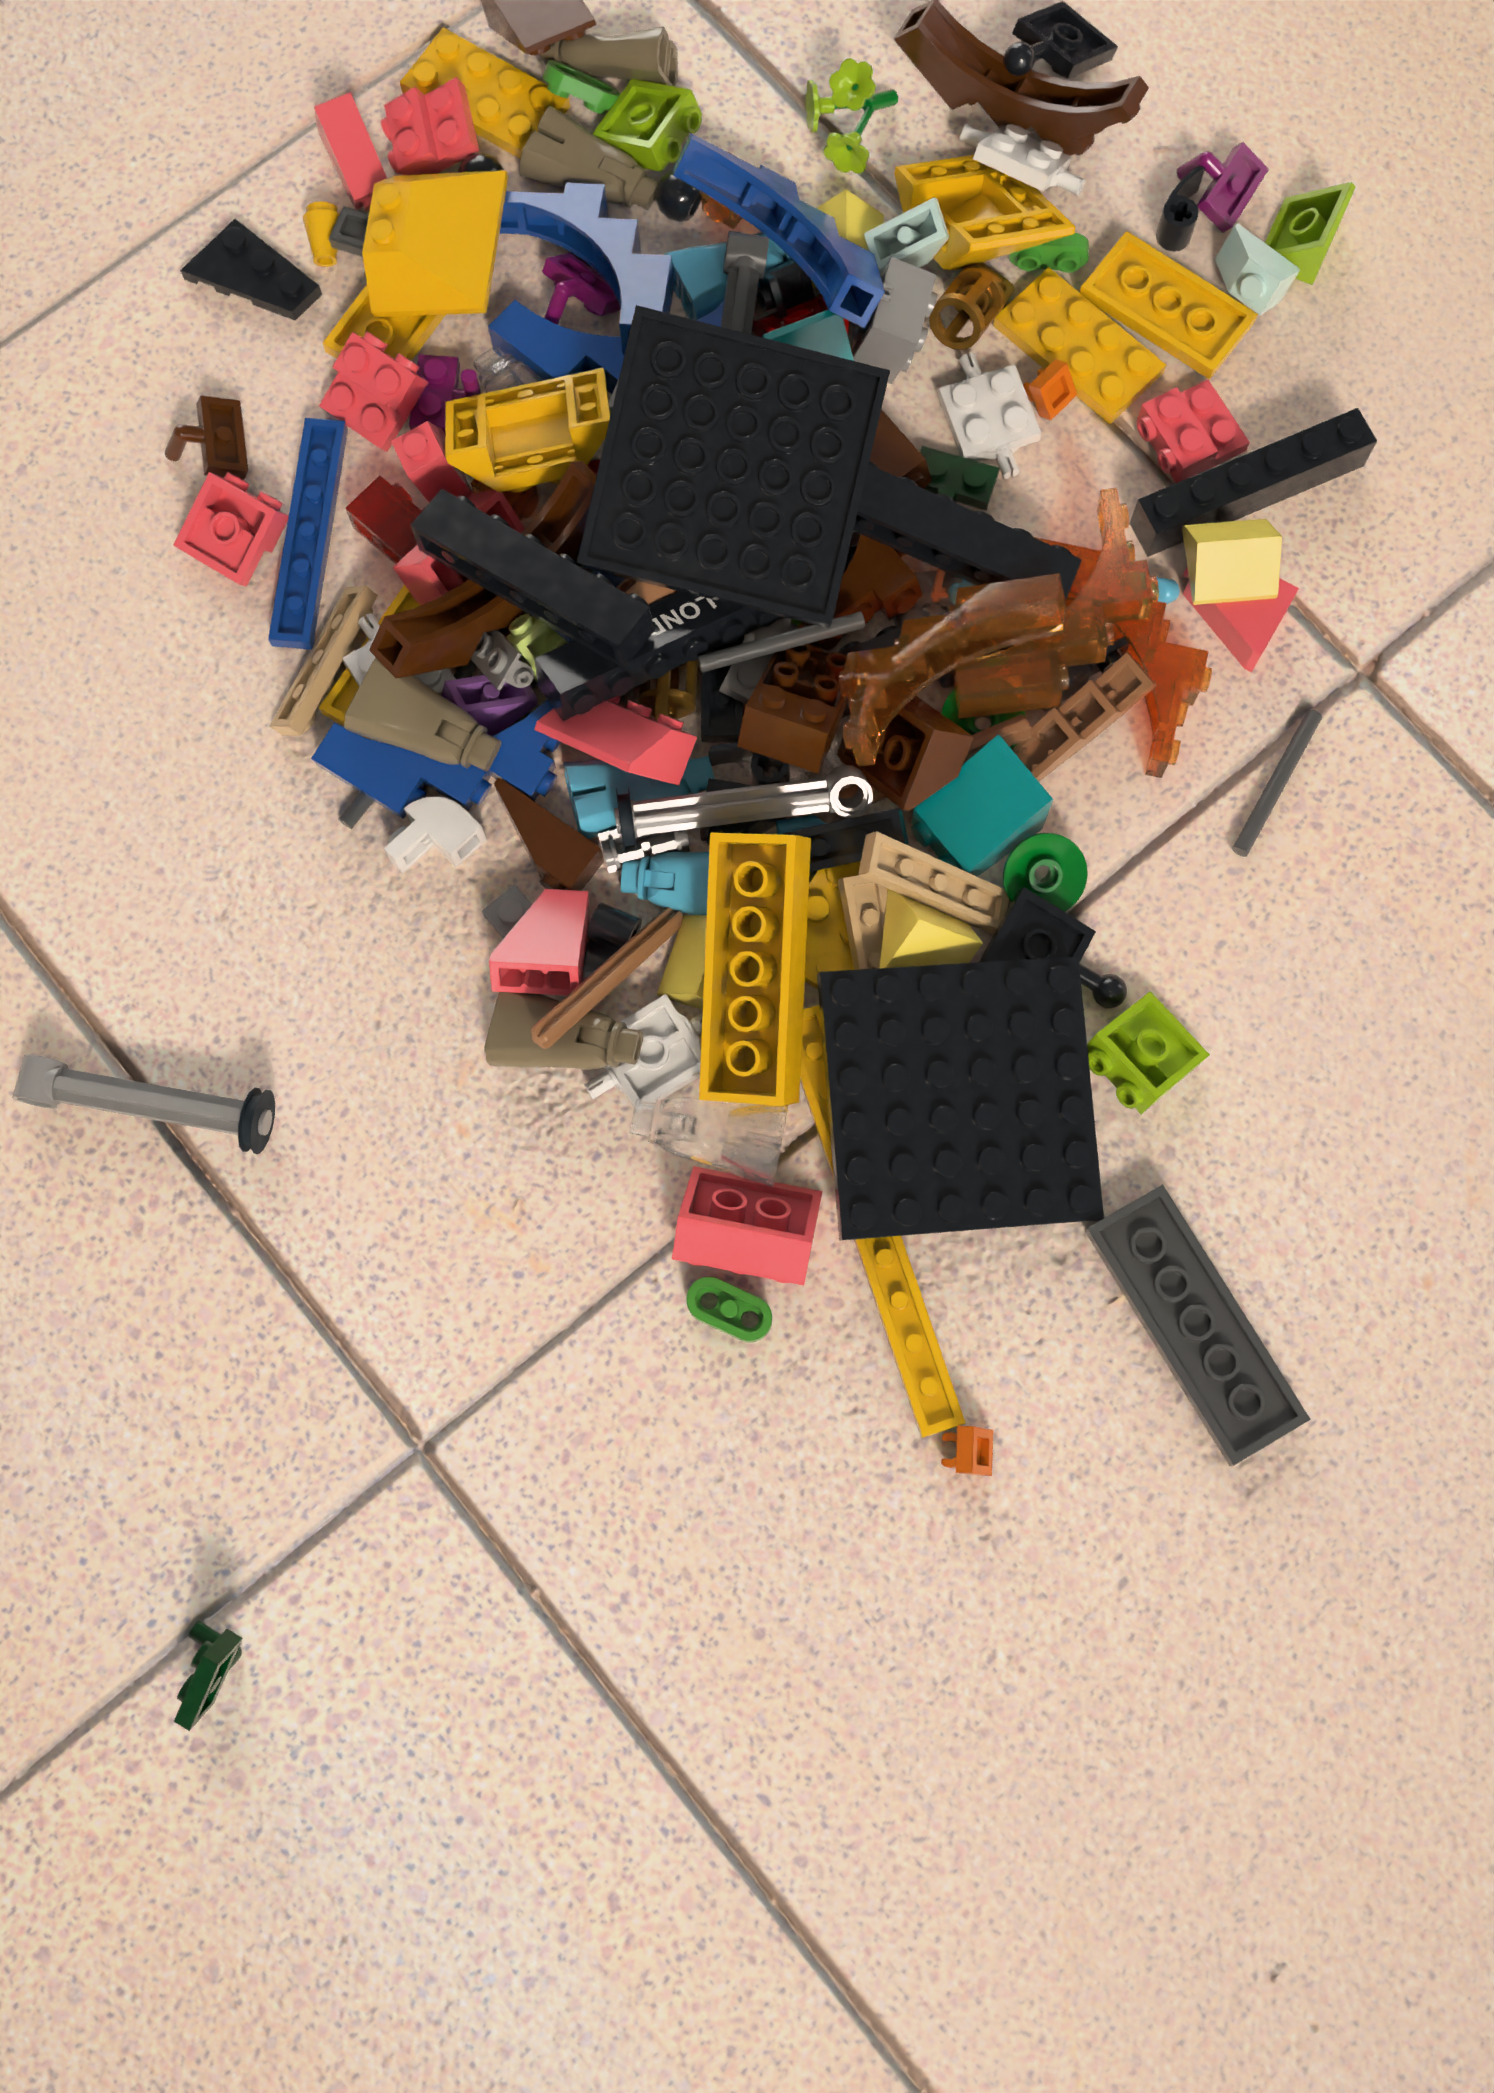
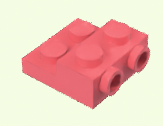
(430, 129)
(373, 389)
(1190, 430)
(231, 527)

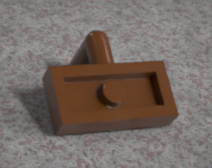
(220, 437)

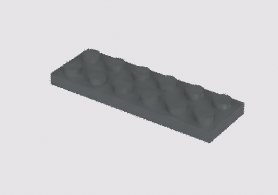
(1197, 1325)

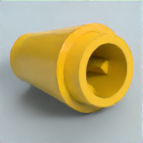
(319, 223)

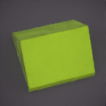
(1308, 226)

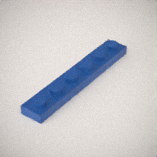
(308, 534)

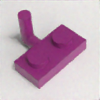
(1231, 185)
(578, 280)
(442, 386)

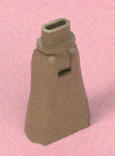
(635, 55)
(571, 154)
(418, 720)
(586, 1046)

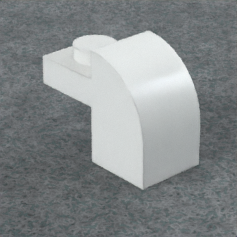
(437, 824)

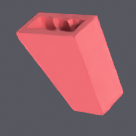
(349, 148)
(425, 462)
(1246, 625)
(544, 947)

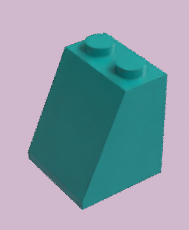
(982, 810)

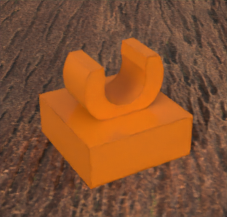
(1051, 389)
(973, 1450)

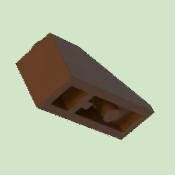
(556, 850)

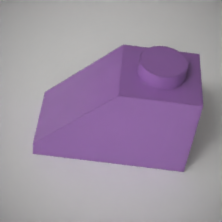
(488, 705)

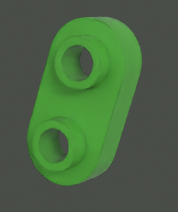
(568, 81)
(1061, 254)
(730, 1308)

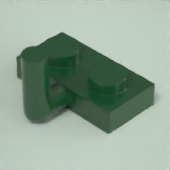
(960, 478)
(212, 1664)

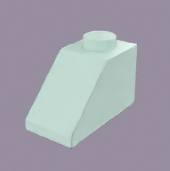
(910, 236)
(1254, 270)

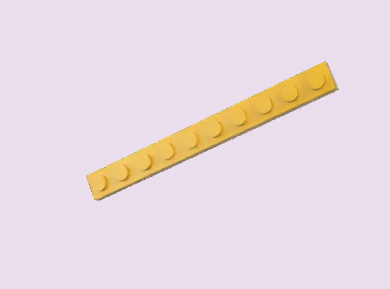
(888, 1275)

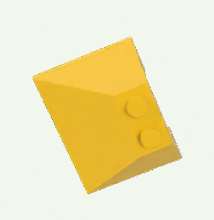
(981, 208)
(433, 242)
(528, 430)

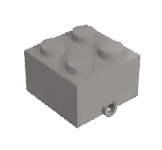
(898, 319)

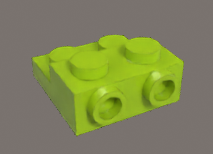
(651, 122)
(1144, 1053)

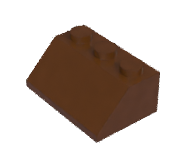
(914, 755)

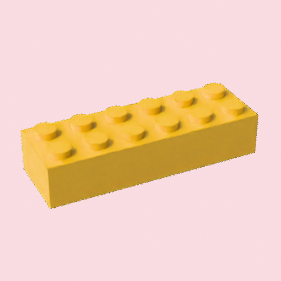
(754, 968)

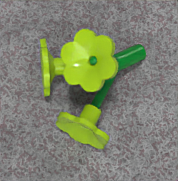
(852, 91)

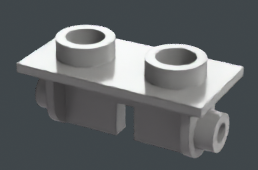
(500, 661)
(646, 845)

